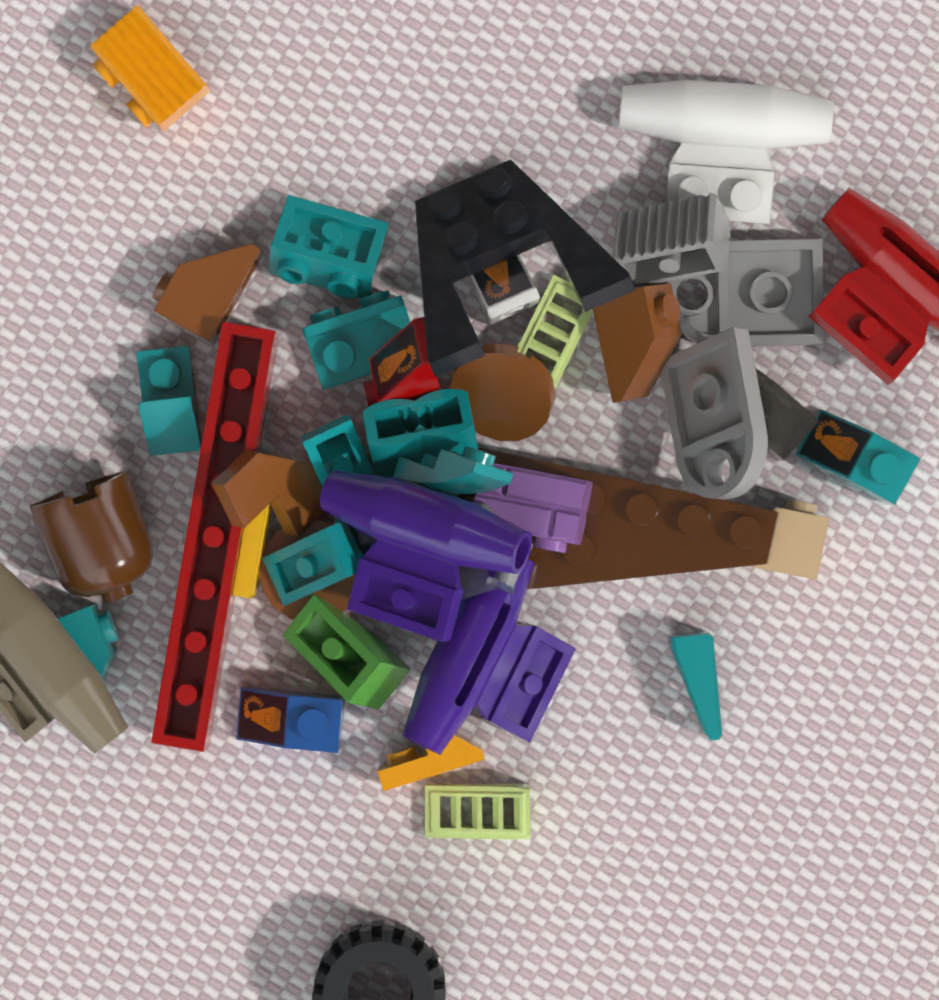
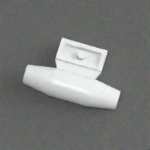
(725, 136)

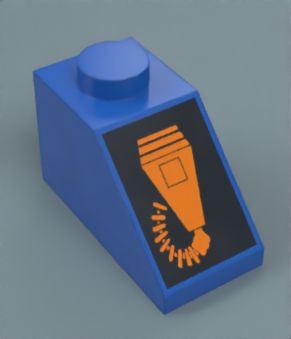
(291, 719)

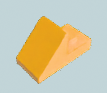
(407, 766)

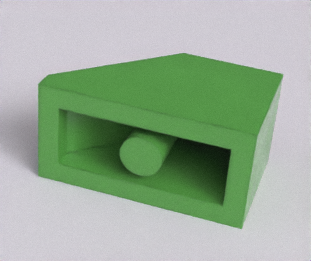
(346, 654)

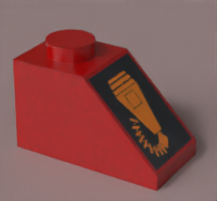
(401, 367)

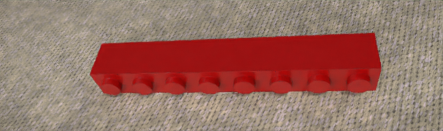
(211, 543)

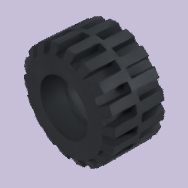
(380, 945)

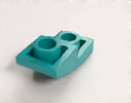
(455, 473)

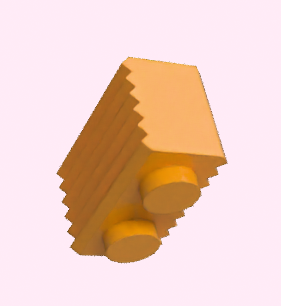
(149, 69)

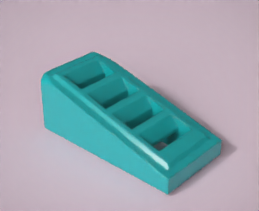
(697, 666)

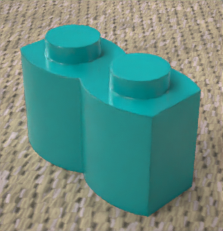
(418, 427)

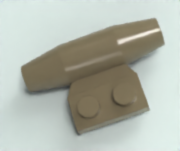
(48, 673)

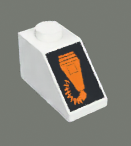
(505, 289)

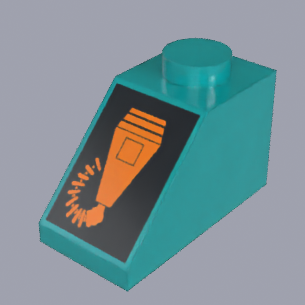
(858, 457)

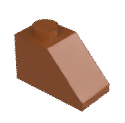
(206, 290)
(637, 339)

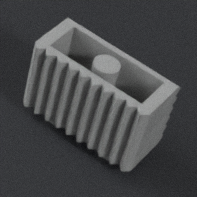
(673, 240)

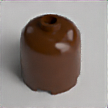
(96, 538)

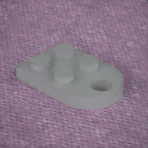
(766, 290)
(716, 414)

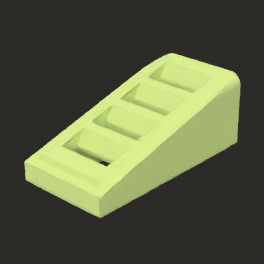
(564, 288)
(518, 791)

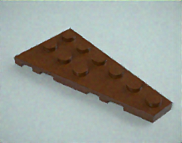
(647, 531)

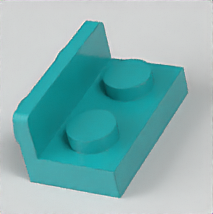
(327, 248)
(346, 341)

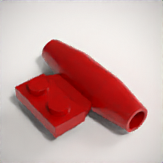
(889, 301)

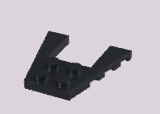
(485, 224)

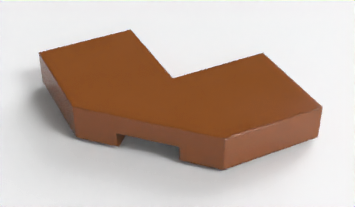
(264, 479)

